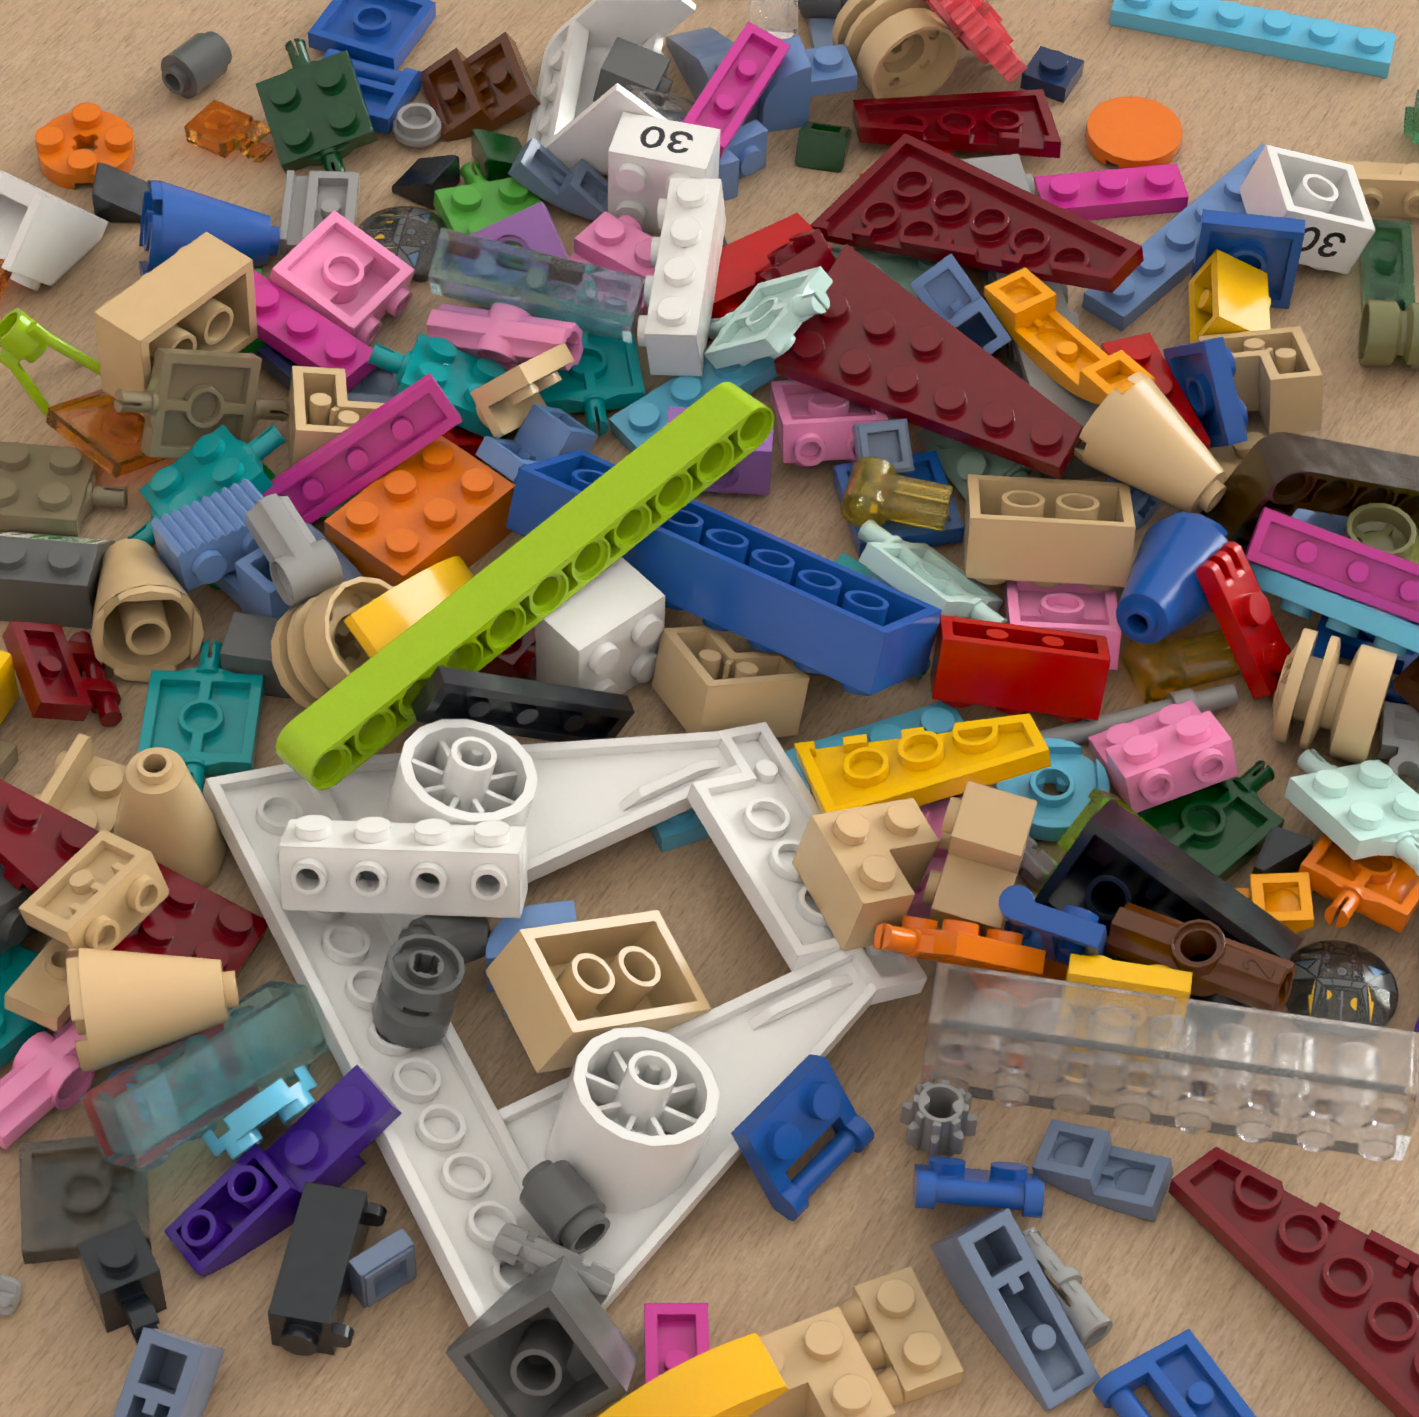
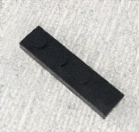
(522, 706)

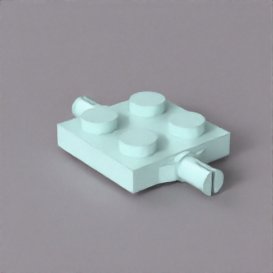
(768, 318)
(926, 575)
(1359, 807)

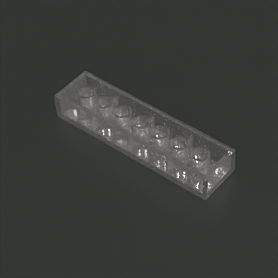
(1174, 1062)

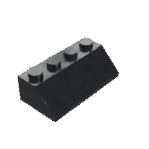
(1128, 861)

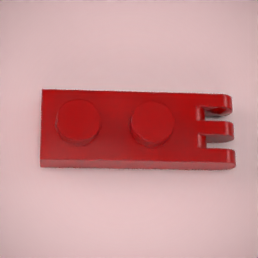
(1244, 618)

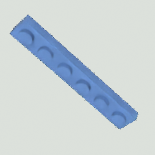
(1168, 253)

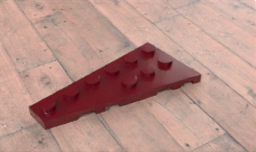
(937, 205)
(912, 364)
(186, 923)
(1337, 1281)

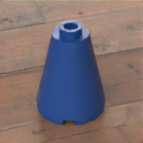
(178, 216)
(1163, 582)

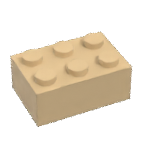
(188, 302)
(1048, 531)
(592, 977)

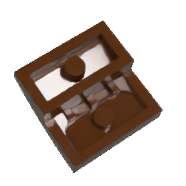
(480, 89)

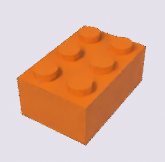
(423, 513)

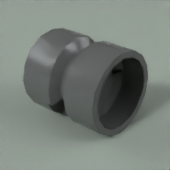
(418, 990)

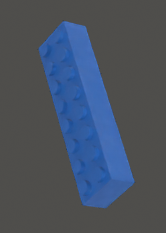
(756, 584)

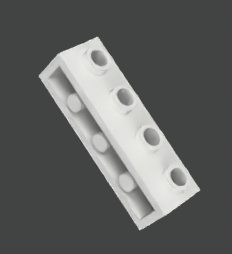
(684, 277)
(403, 867)

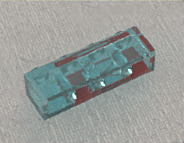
(537, 282)
(204, 1077)

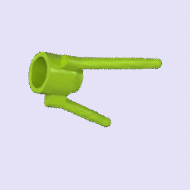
(28, 340)

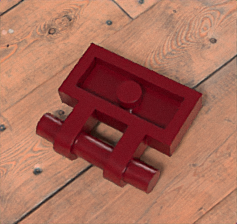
(61, 675)

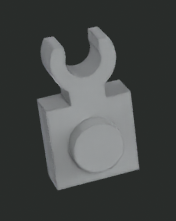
(1400, 739)

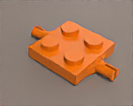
(1374, 886)
(960, 945)

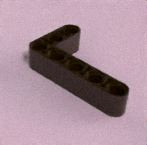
(1314, 475)

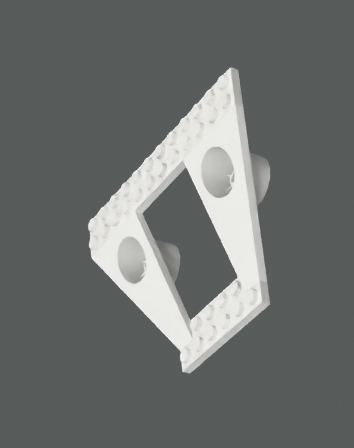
(698, 1081)

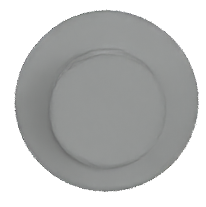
(417, 125)

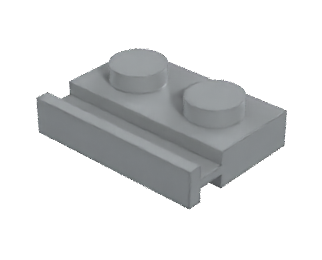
(312, 200)

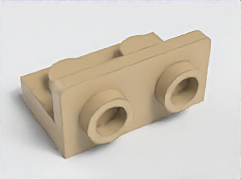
(1389, 187)
(509, 397)
(85, 785)
(98, 894)

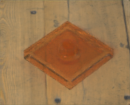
(101, 432)

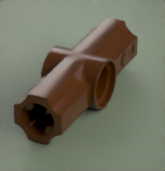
(1232, 971)

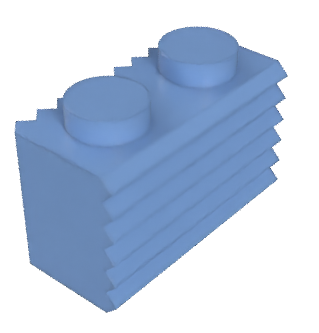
(208, 536)

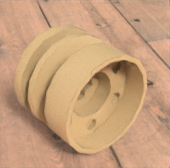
(897, 46)
(315, 646)
(1333, 696)

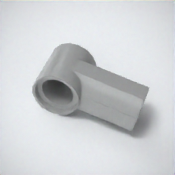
(296, 560)

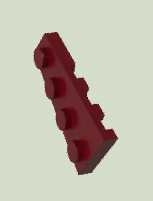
(963, 122)

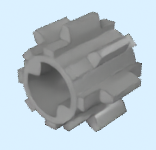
(938, 1118)

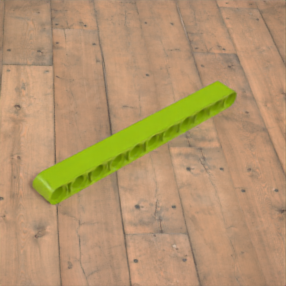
(525, 583)

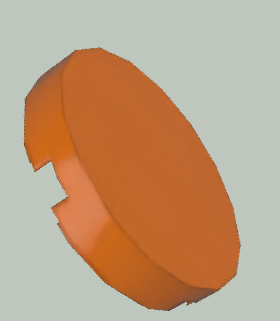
(1133, 132)

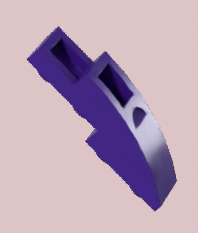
(265, 1186)

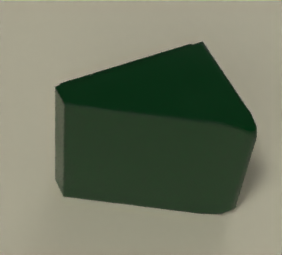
(822, 146)
(494, 153)

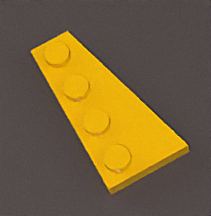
(922, 762)

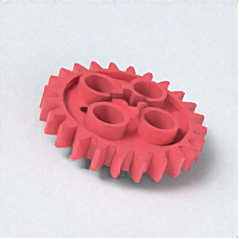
(981, 31)

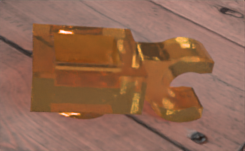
(226, 129)

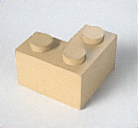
(1277, 377)
(319, 409)
(720, 689)
(985, 850)
(865, 866)
(823, 1371)

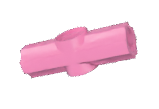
(503, 333)
(41, 1078)

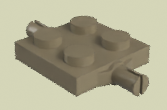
(195, 395)
(50, 489)

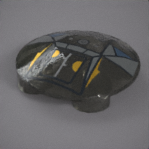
(408, 234)
(1342, 984)

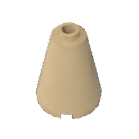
(1152, 448)
(142, 614)
(170, 816)
(142, 1001)

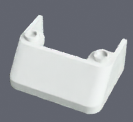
(571, 64)
(42, 233)

